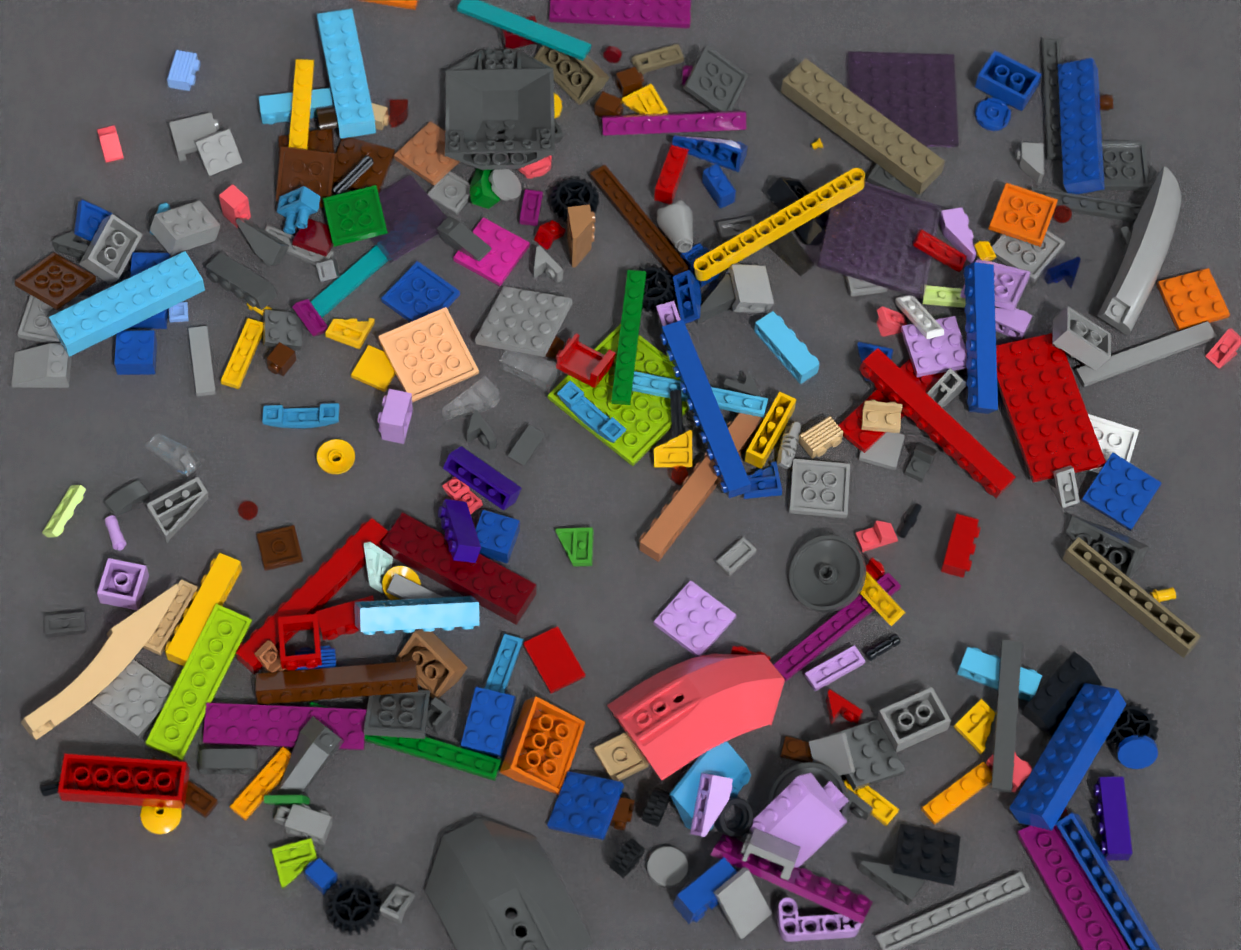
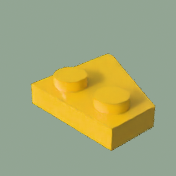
(645, 101)
(350, 331)
(674, 452)
(976, 725)

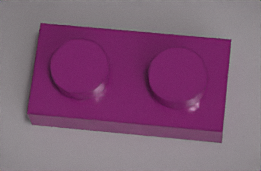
(531, 207)
(310, 317)

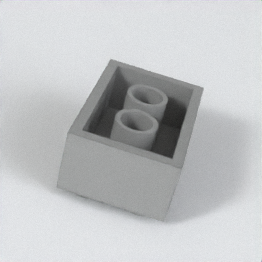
(185, 227)
(110, 249)
(1081, 338)
(913, 719)

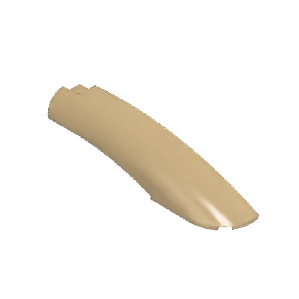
(117, 652)

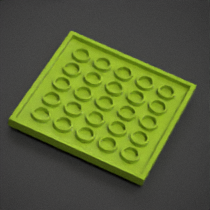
(646, 417)

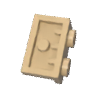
(881, 416)

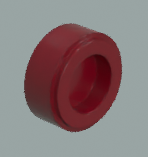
(612, 54)

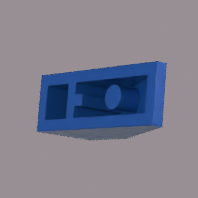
(688, 296)

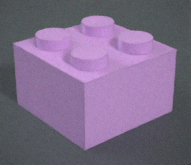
(395, 416)
(123, 584)

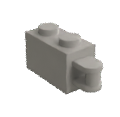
(305, 822)

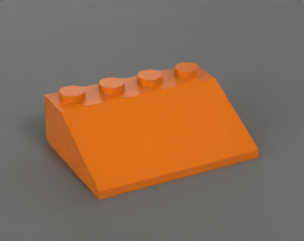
(542, 745)

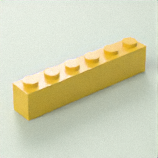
(213, 591)

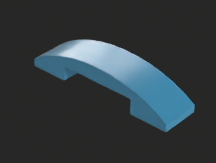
(589, 413)
(301, 417)

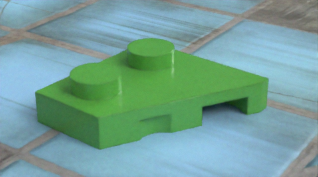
(578, 544)

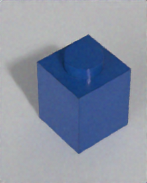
(320, 875)

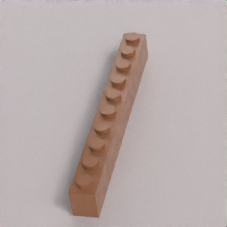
(694, 492)

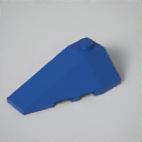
(717, 151)

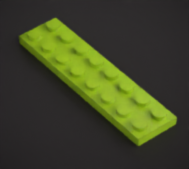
(198, 682)

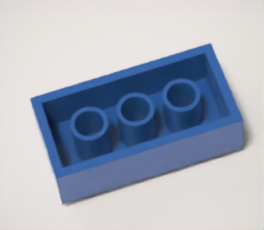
(140, 263)

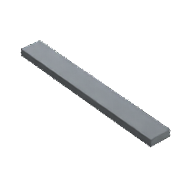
(1148, 353)
(953, 913)

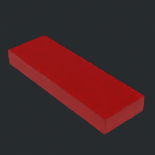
(939, 250)

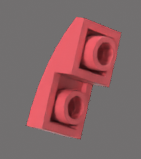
(460, 492)

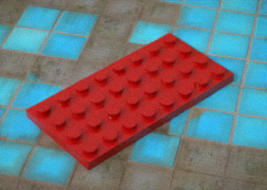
(1046, 408)

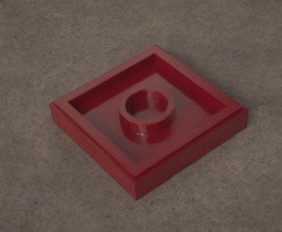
(314, 238)

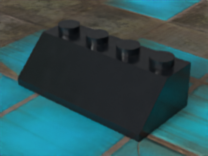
(789, 190)
(1059, 692)

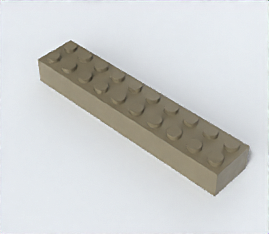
(862, 126)

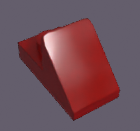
(838, 704)

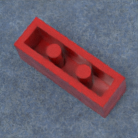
(671, 174)
(961, 545)
(339, 619)

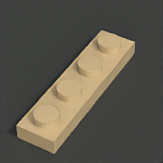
(172, 617)

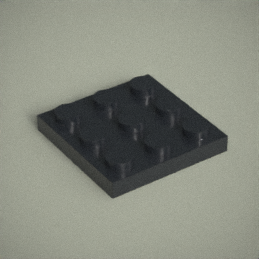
(927, 854)

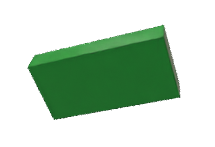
(286, 799)

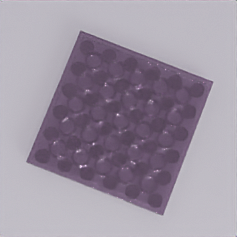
(910, 91)
(874, 239)

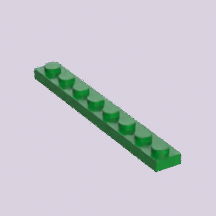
(628, 337)

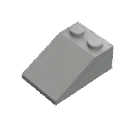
(42, 367)

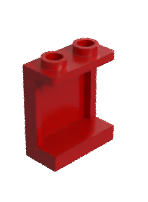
(584, 362)

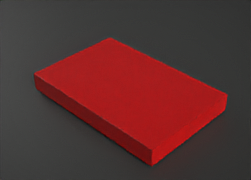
(554, 660)

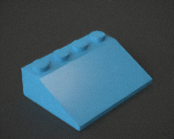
(718, 761)

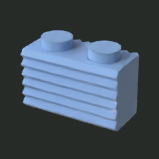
(183, 70)

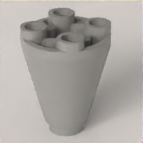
(677, 225)

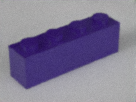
(482, 478)
(459, 530)
(1113, 818)

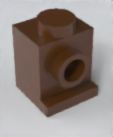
(622, 813)

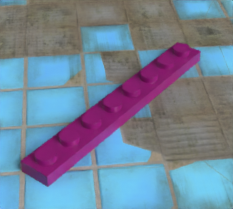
(674, 122)
(831, 631)

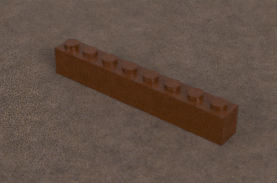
(336, 682)

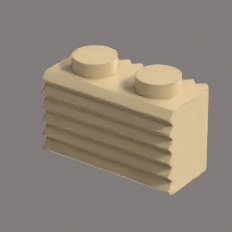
(821, 437)

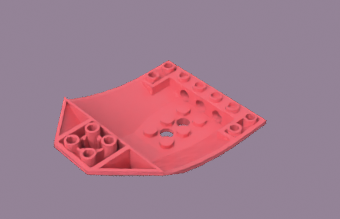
(720, 701)

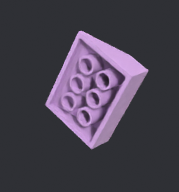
(801, 816)

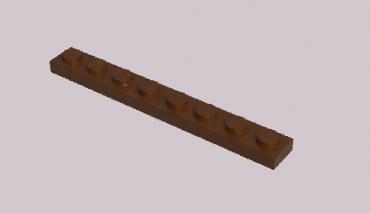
(638, 221)

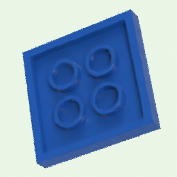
(419, 293)
(1121, 491)
(585, 805)

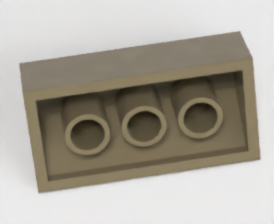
(575, 76)

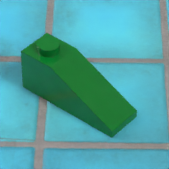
(481, 190)

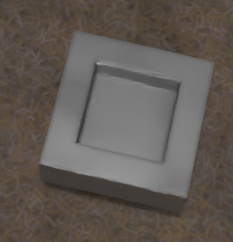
(327, 270)

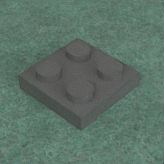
(282, 328)

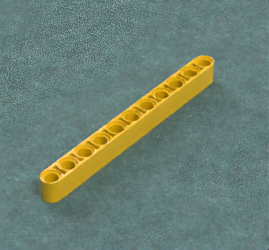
(776, 231)

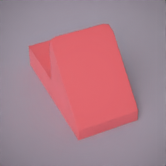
(110, 144)
(890, 321)
(1225, 348)
(877, 536)

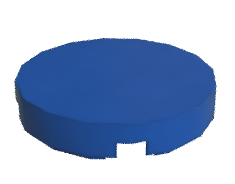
(992, 114)
(1137, 752)

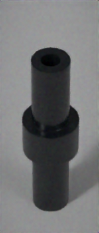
(910, 520)

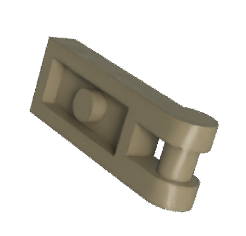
(658, 59)

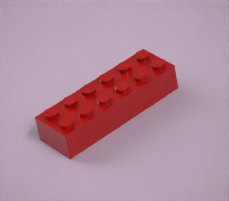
(124, 781)

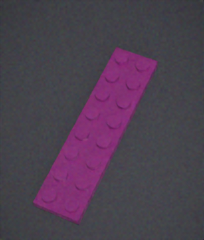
(623, 12)
(279, 724)
(800, 881)
(1071, 889)

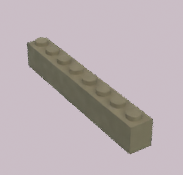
(1131, 597)

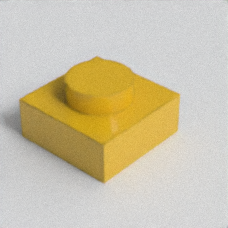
(985, 251)

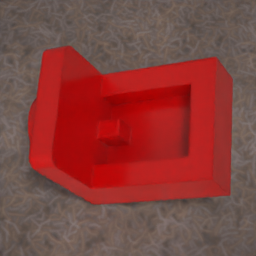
(548, 233)

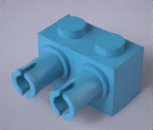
(297, 207)

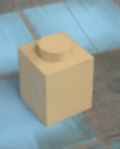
(381, 116)

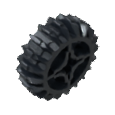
(574, 193)
(658, 294)
(1144, 722)
(346, 905)

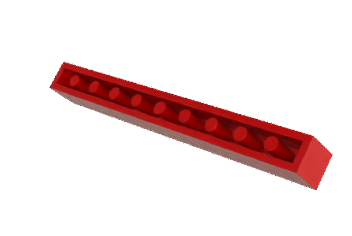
(937, 423)
(315, 592)

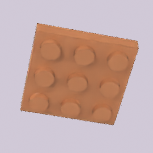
(426, 154)

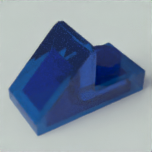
(1064, 270)

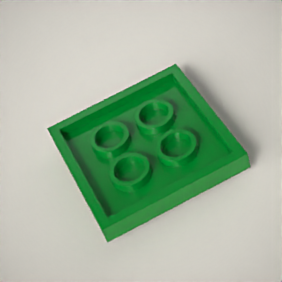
(355, 215)

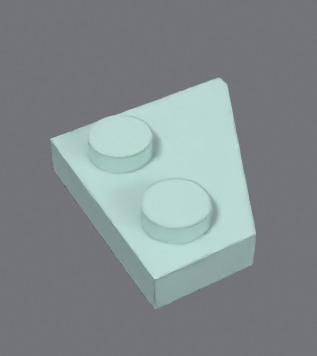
(377, 563)

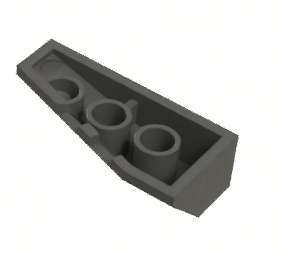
(1115, 547)
(310, 755)

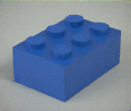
(1008, 80)
(488, 722)
(699, 895)

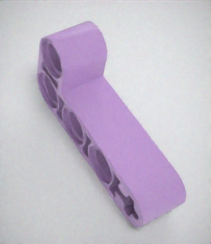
(818, 922)

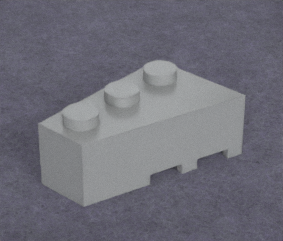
(177, 507)

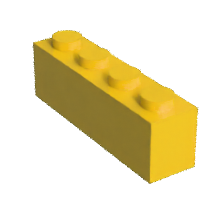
(770, 430)

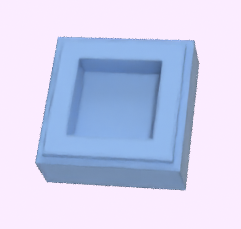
(179, 312)

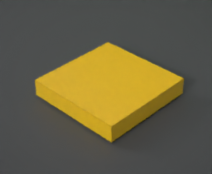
(374, 369)

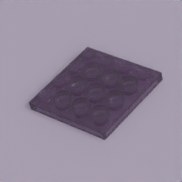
(409, 218)

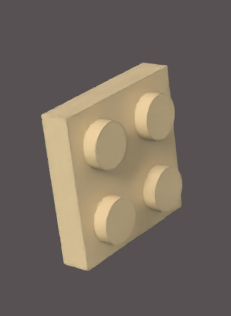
(620, 757)

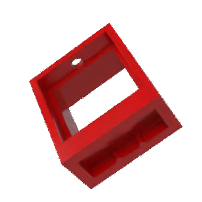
(298, 623)

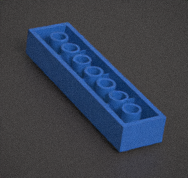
(1081, 126)
(1068, 756)

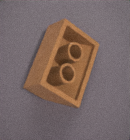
(580, 232)
(436, 663)

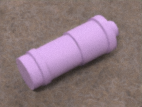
(115, 533)

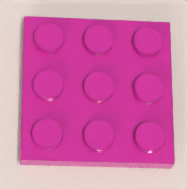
(503, 256)

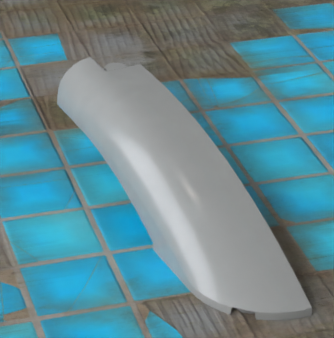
(1144, 254)

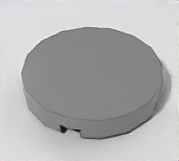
(505, 184)
(667, 867)

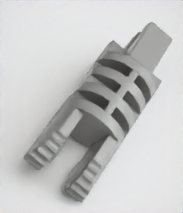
(788, 445)

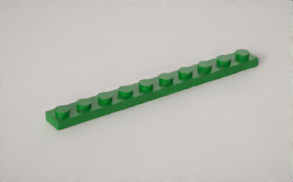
(439, 753)

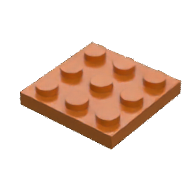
(1023, 214)
(1193, 299)

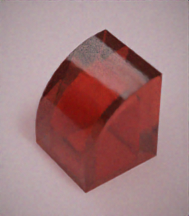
(398, 112)

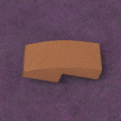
(270, 658)

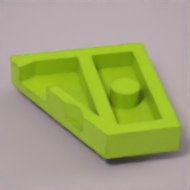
(293, 860)

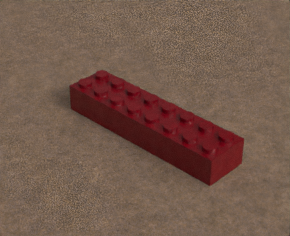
(485, 580)

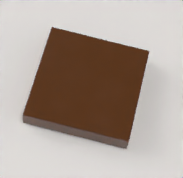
(279, 547)

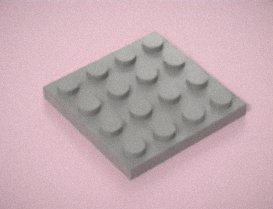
(523, 321)

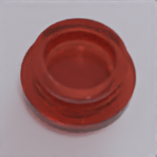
(1062, 214)
(679, 474)
(248, 510)

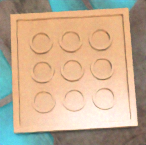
(428, 354)

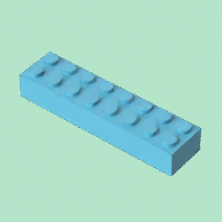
(346, 73)
(127, 303)

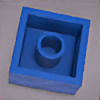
(136, 353)
(497, 535)

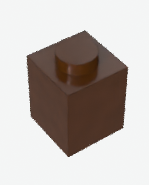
(629, 81)
(608, 105)
(281, 359)

